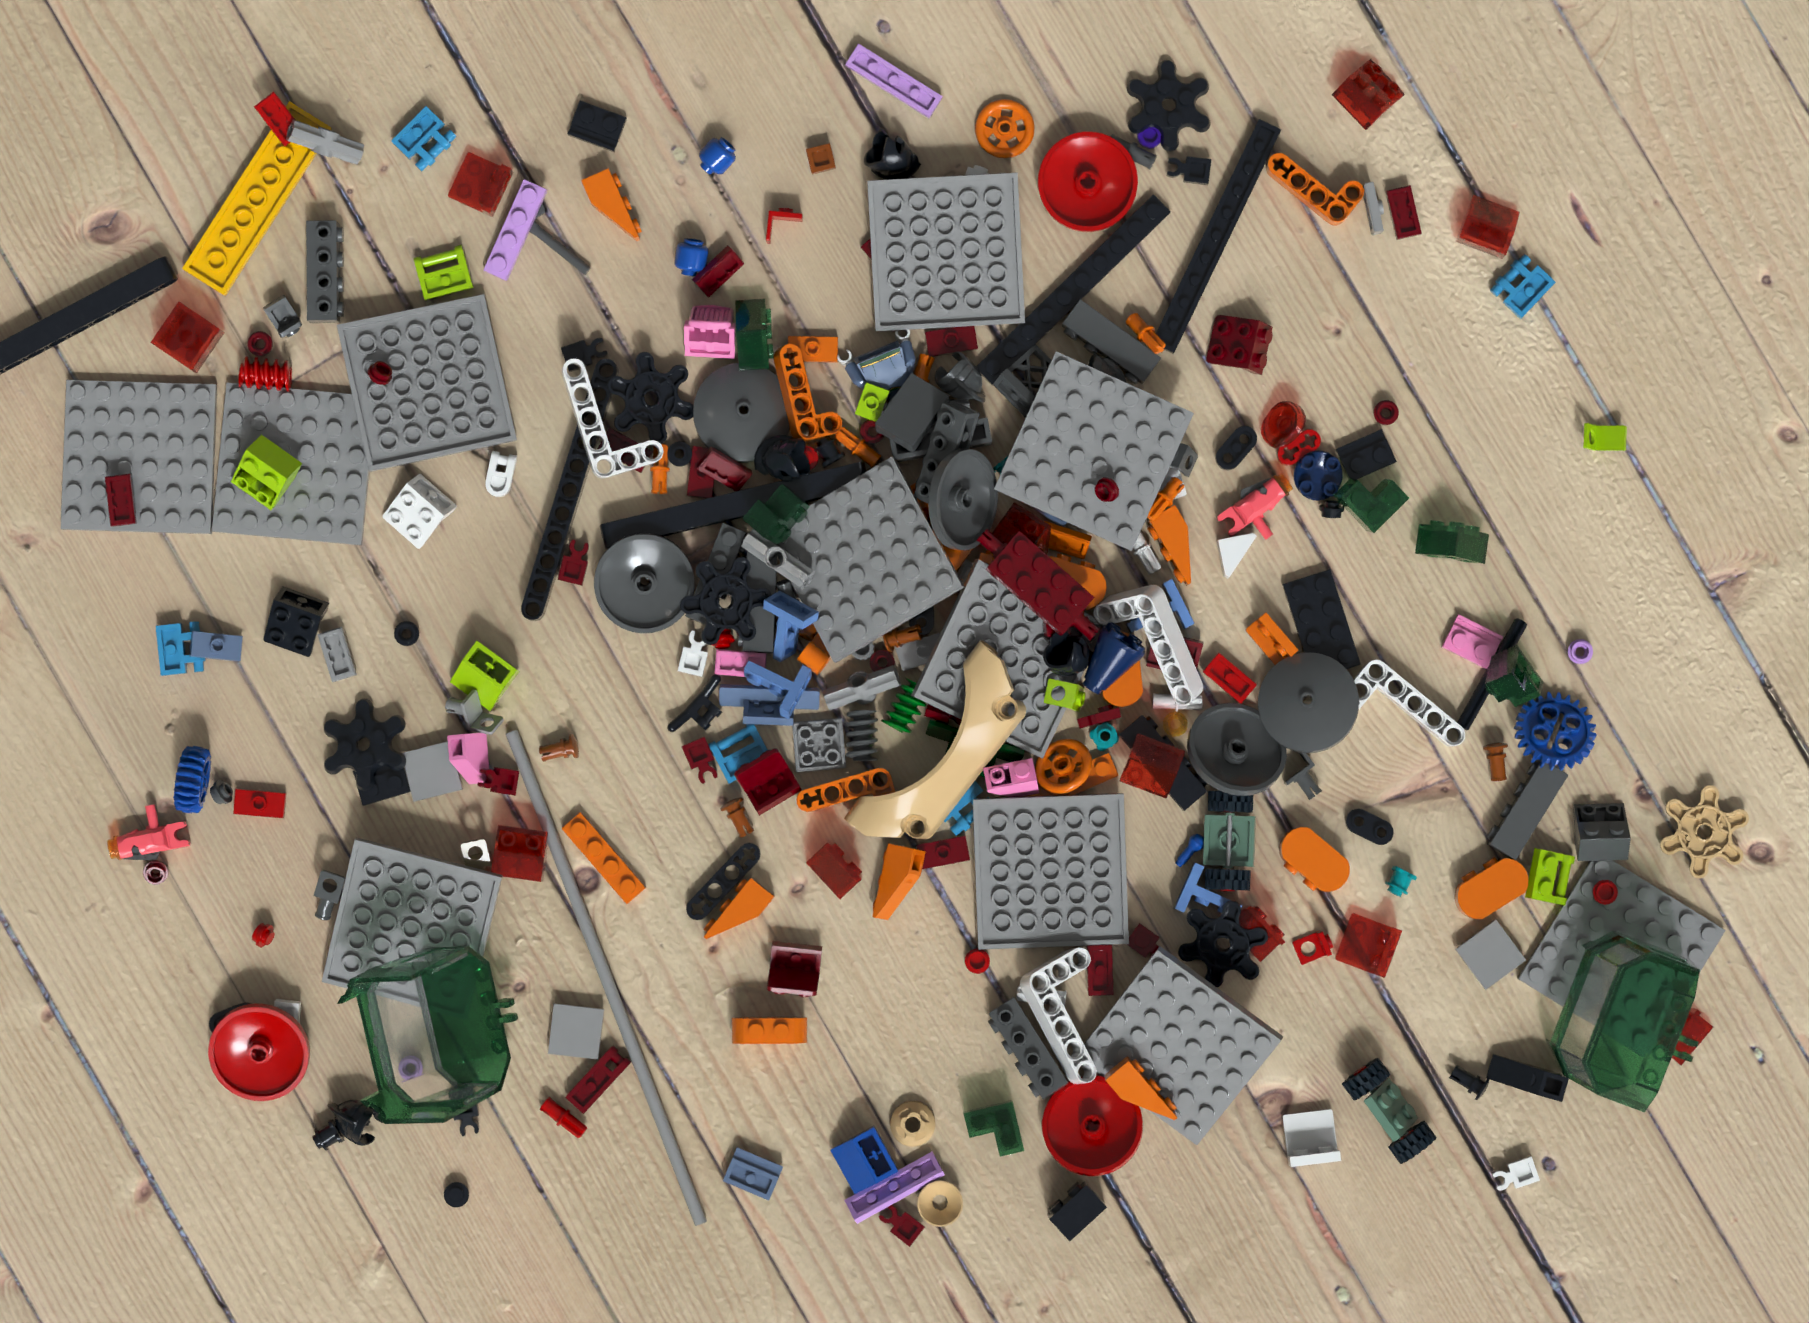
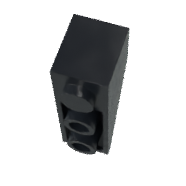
(1527, 1077)

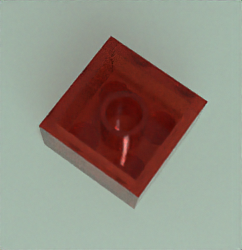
(187, 337)

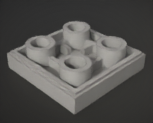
(819, 745)
(431, 772)
(1490, 954)
(576, 1031)

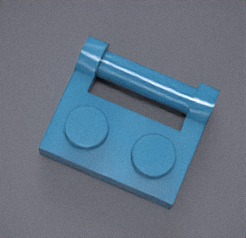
(745, 755)

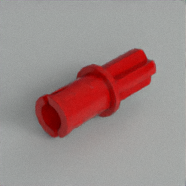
(563, 1117)

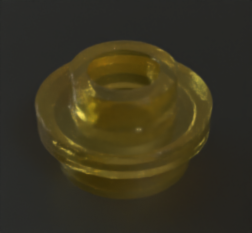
(1167, 724)

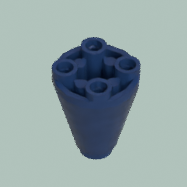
(1111, 657)

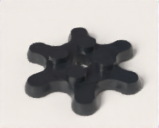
(1168, 122)
(667, 402)
(742, 601)
(379, 752)
(1219, 959)

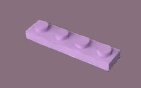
(893, 81)
(515, 230)
(894, 1188)

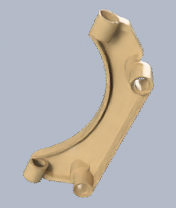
(979, 737)

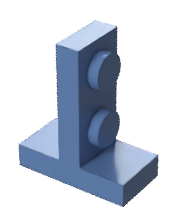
(1176, 604)
(792, 617)
(779, 685)
(1202, 895)

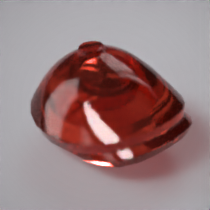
(1283, 424)

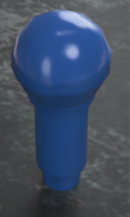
(1195, 843)

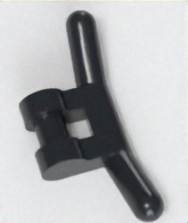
(696, 704)

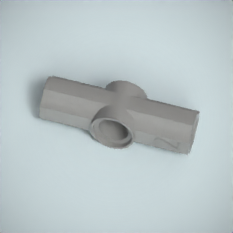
(325, 142)
(789, 568)
(861, 687)

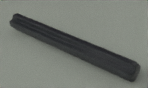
(1481, 693)

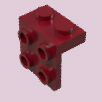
(1239, 343)
(767, 780)
(794, 969)

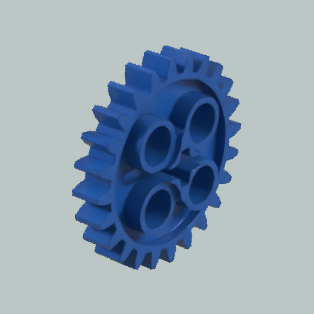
(1577, 740)

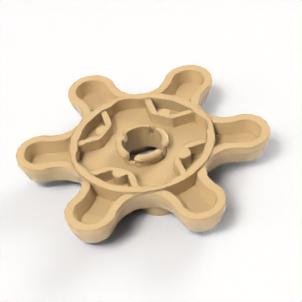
(1721, 829)

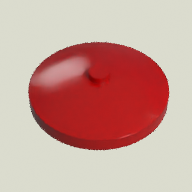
(1087, 181)
(259, 1052)
(1091, 1128)

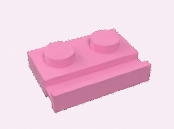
(1472, 641)

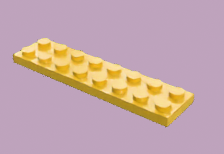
(251, 208)

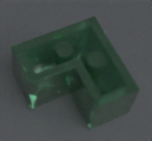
(753, 334)
(1372, 507)
(778, 515)
(1452, 542)
(1513, 677)
(998, 1119)

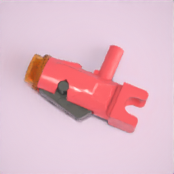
(1255, 502)
(148, 842)

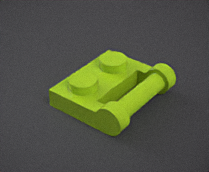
(445, 280)
(1543, 875)

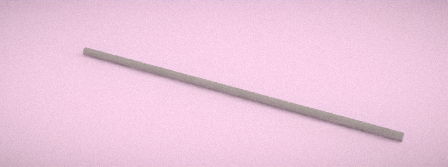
(606, 978)

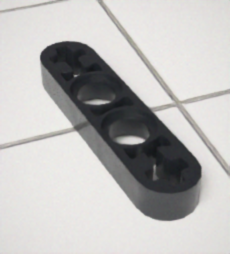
(725, 883)

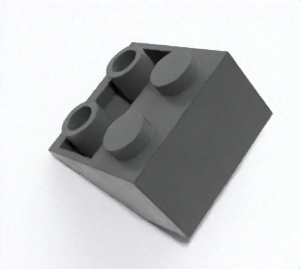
(1601, 832)

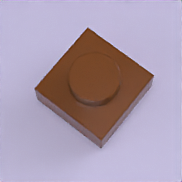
(820, 158)

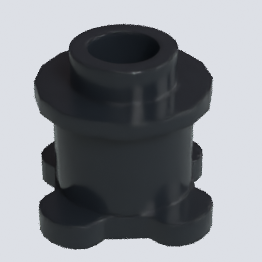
(829, 451)
(327, 1135)

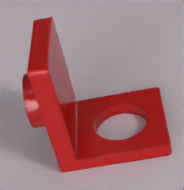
(782, 214)
(1322, 944)

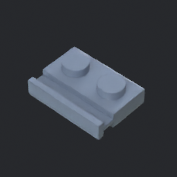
(753, 1173)

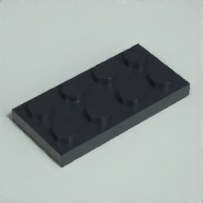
(1321, 618)

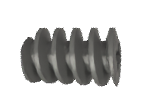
(862, 735)

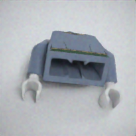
(884, 366)

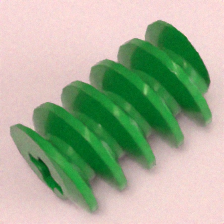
(904, 709)

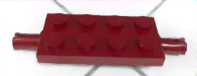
(1039, 583)

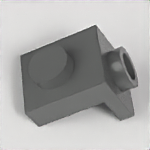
(283, 317)

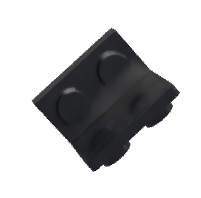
(295, 621)

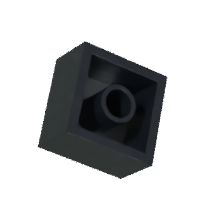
(1076, 1210)

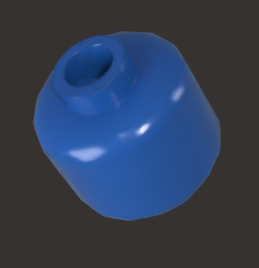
(717, 156)
(691, 256)

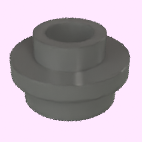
(221, 792)

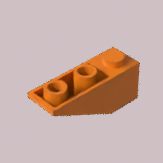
(607, 200)
(1173, 536)
(899, 874)
(747, 905)
(1134, 1087)

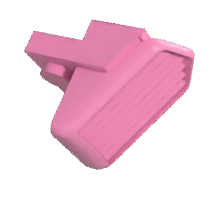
(710, 332)

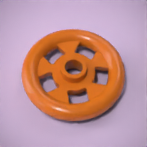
(1002, 149)
(1076, 779)

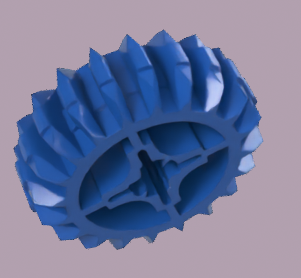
(192, 779)

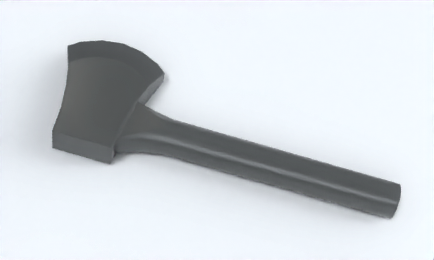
(557, 246)

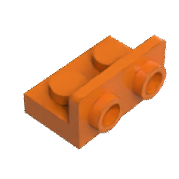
(1271, 639)

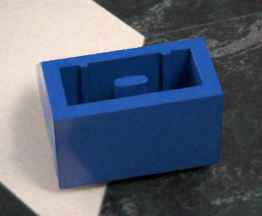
(864, 1160)

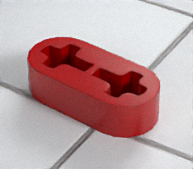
(1301, 451)

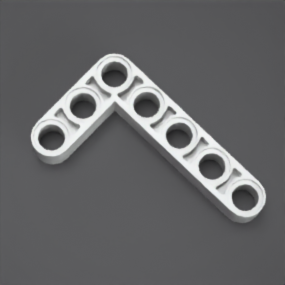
(597, 429)
(1163, 633)
(1401, 700)
(1058, 1013)

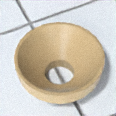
(919, 1111)
(930, 1213)

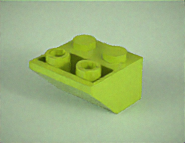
(266, 471)
(484, 672)

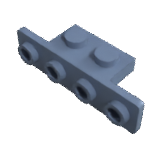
(763, 706)

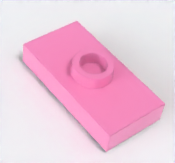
(733, 662)

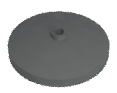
(718, 414)
(962, 499)
(636, 605)
(1312, 725)
(1235, 750)

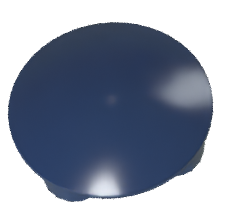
(1318, 475)

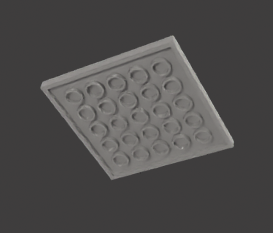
(946, 251)
(442, 388)
(144, 430)
(1087, 430)
(332, 483)
(870, 560)
(996, 616)
(1050, 871)
(405, 904)
(1637, 912)
(1186, 1039)

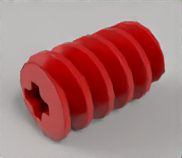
(265, 374)

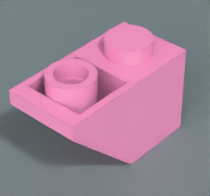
(469, 755)
(1012, 779)

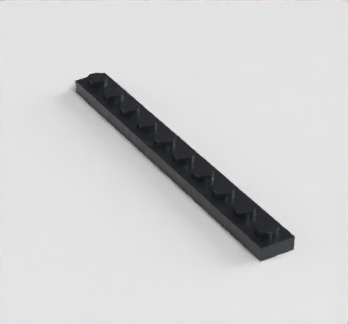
(1217, 234)
(1074, 288)

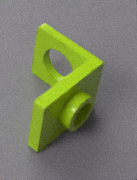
(872, 402)
(1605, 437)
(1073, 698)

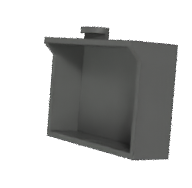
(911, 412)

